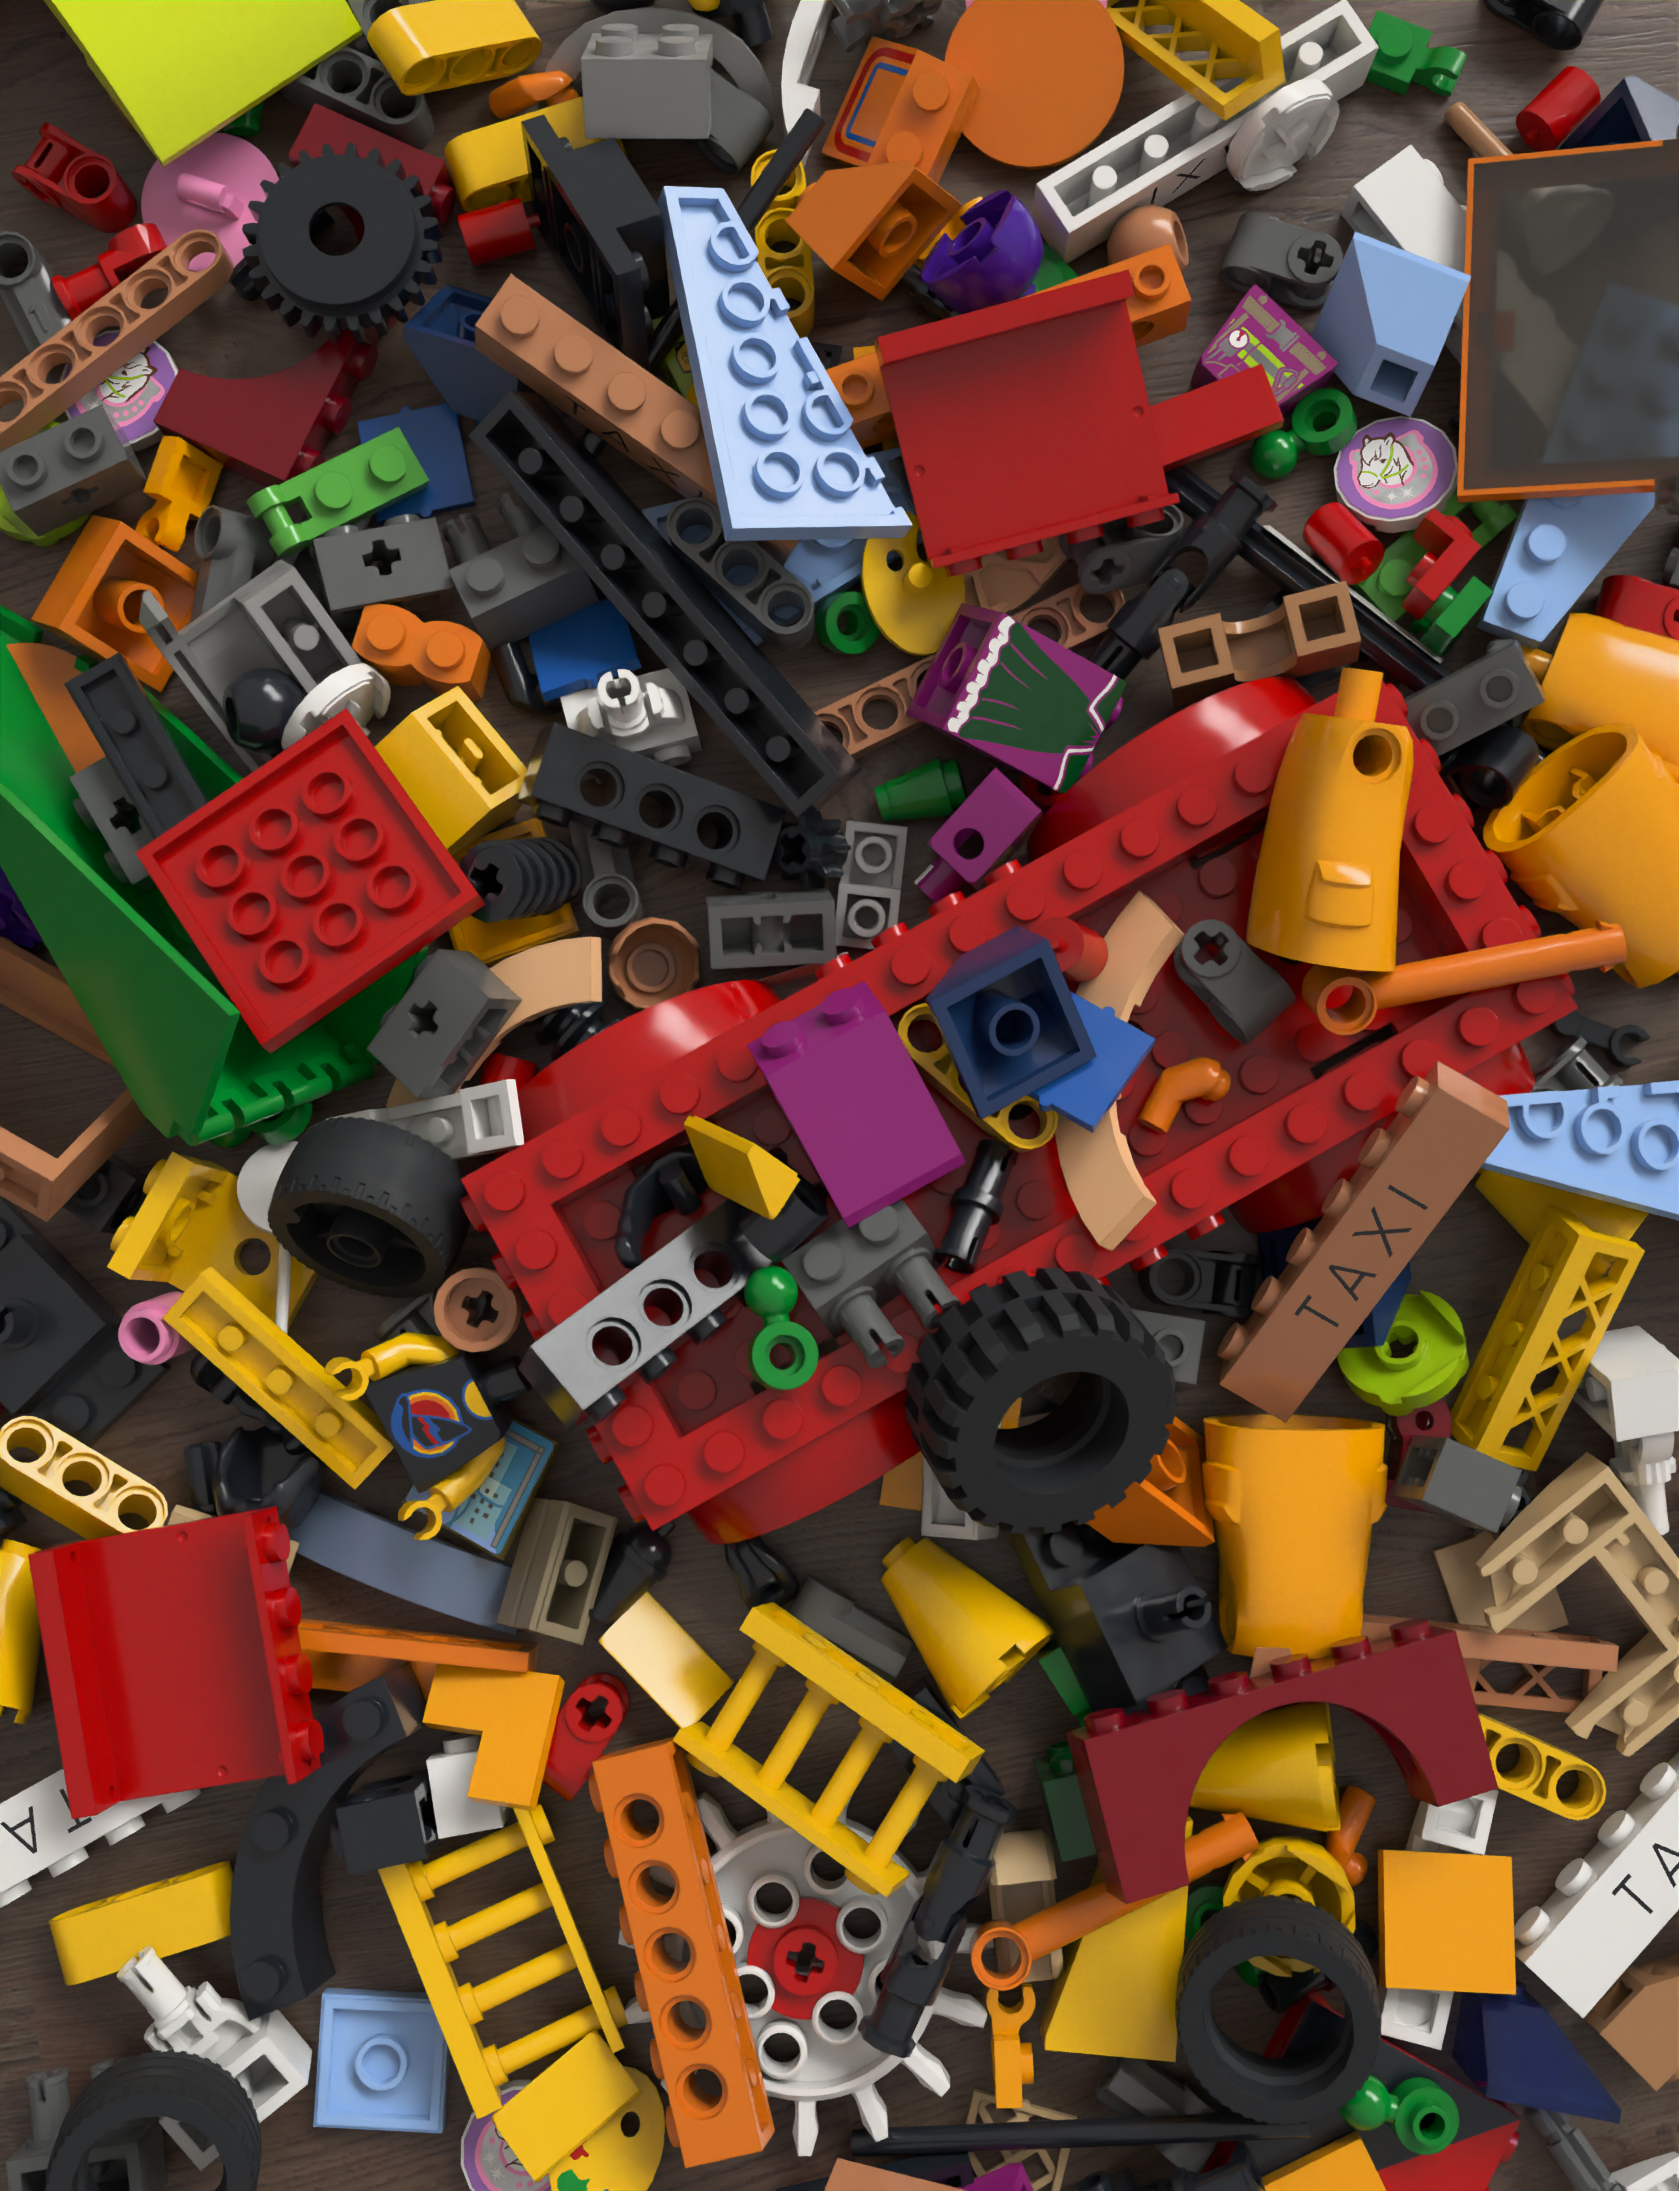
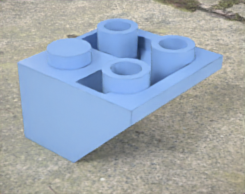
(1388, 321)

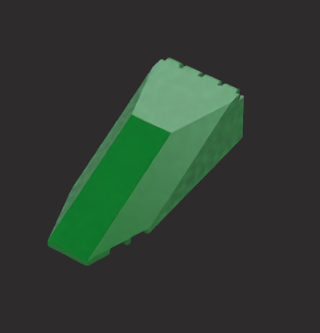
(132, 960)

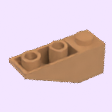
(1642, 2019)

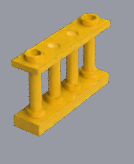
(884, 1717)
(463, 2006)

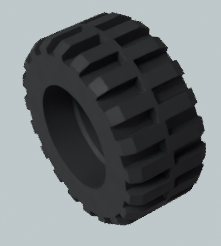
(1078, 1452)

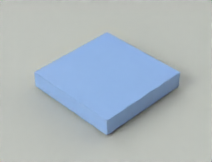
(381, 2062)

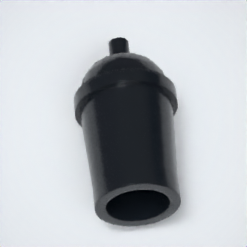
(631, 1569)

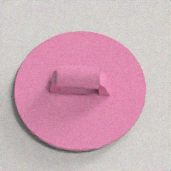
(208, 192)

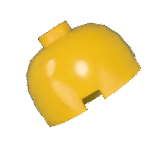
(1297, 1870)

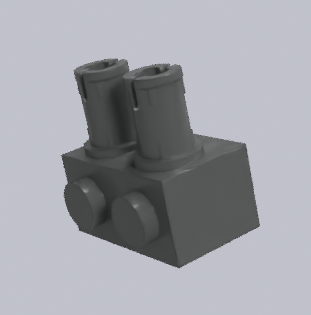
(519, 582)
(863, 1268)
(120, 2160)

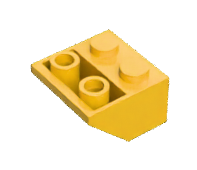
(455, 769)

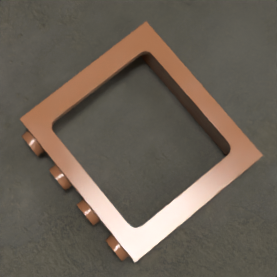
(26, 1172)

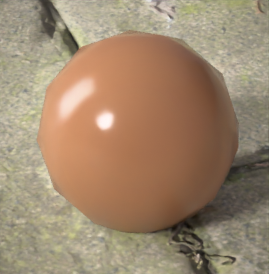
(1144, 230)

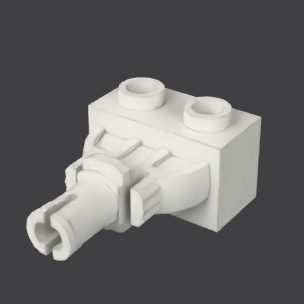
(638, 714)
(1635, 1399)
(260, 2053)

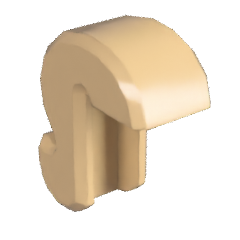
(1021, 1888)

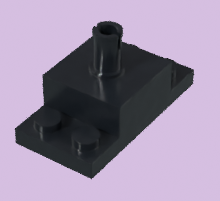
(601, 233)
(60, 1339)
(1121, 1614)

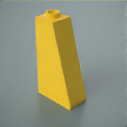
(1121, 1984)

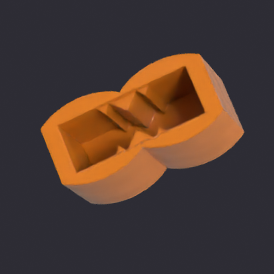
(422, 653)

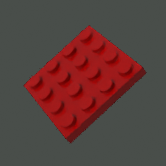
(309, 880)

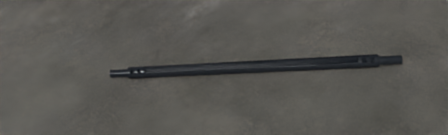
(1266, 552)

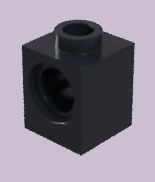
(109, 1195)

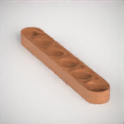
(117, 308)
(900, 687)

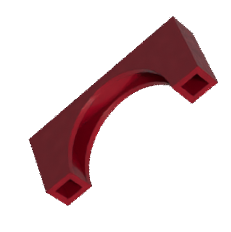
(284, 420)
(1145, 1764)

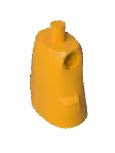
(1605, 677)
(1335, 837)
(1600, 843)
(1292, 1526)

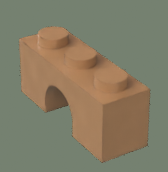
(1299, 638)

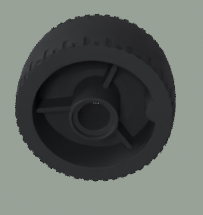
(371, 1207)

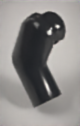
(519, 685)

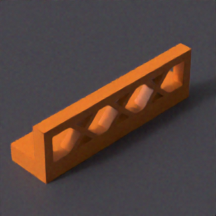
(355, 1654)

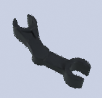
(1600, 1036)

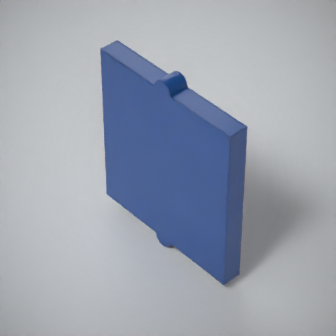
(440, 449)
(582, 649)
(1093, 1087)

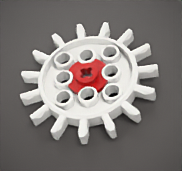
(843, 1968)

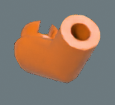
(1180, 1083)
(1355, 1811)

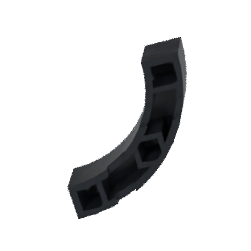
(274, 1900)

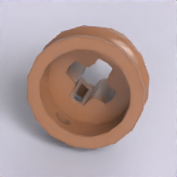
(457, 1319)

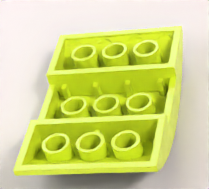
(200, 63)

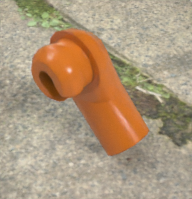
(530, 90)

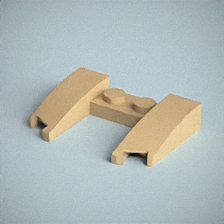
(1594, 1517)

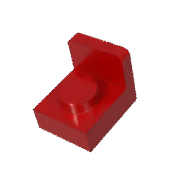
(1449, 553)

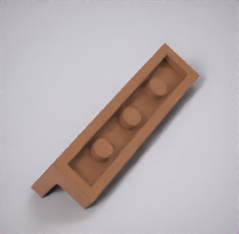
(1522, 1647)

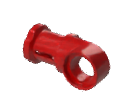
(124, 256)

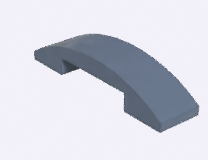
(387, 1558)

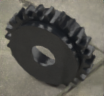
(351, 288)

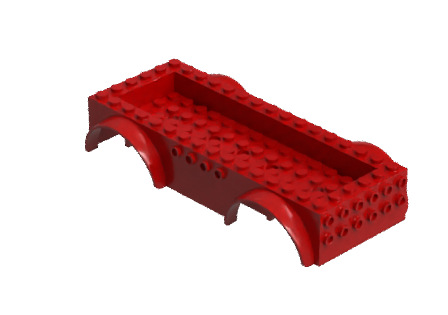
(1263, 1151)

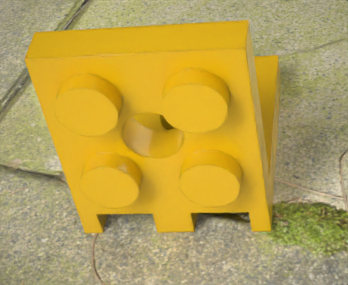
(195, 1224)

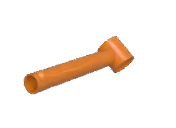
(1459, 974)
(1096, 1907)

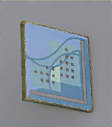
(500, 1505)

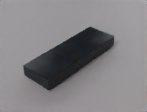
(137, 744)

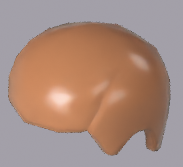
(652, 962)

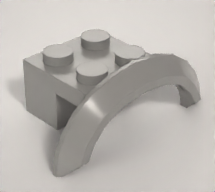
(652, 72)
(261, 625)

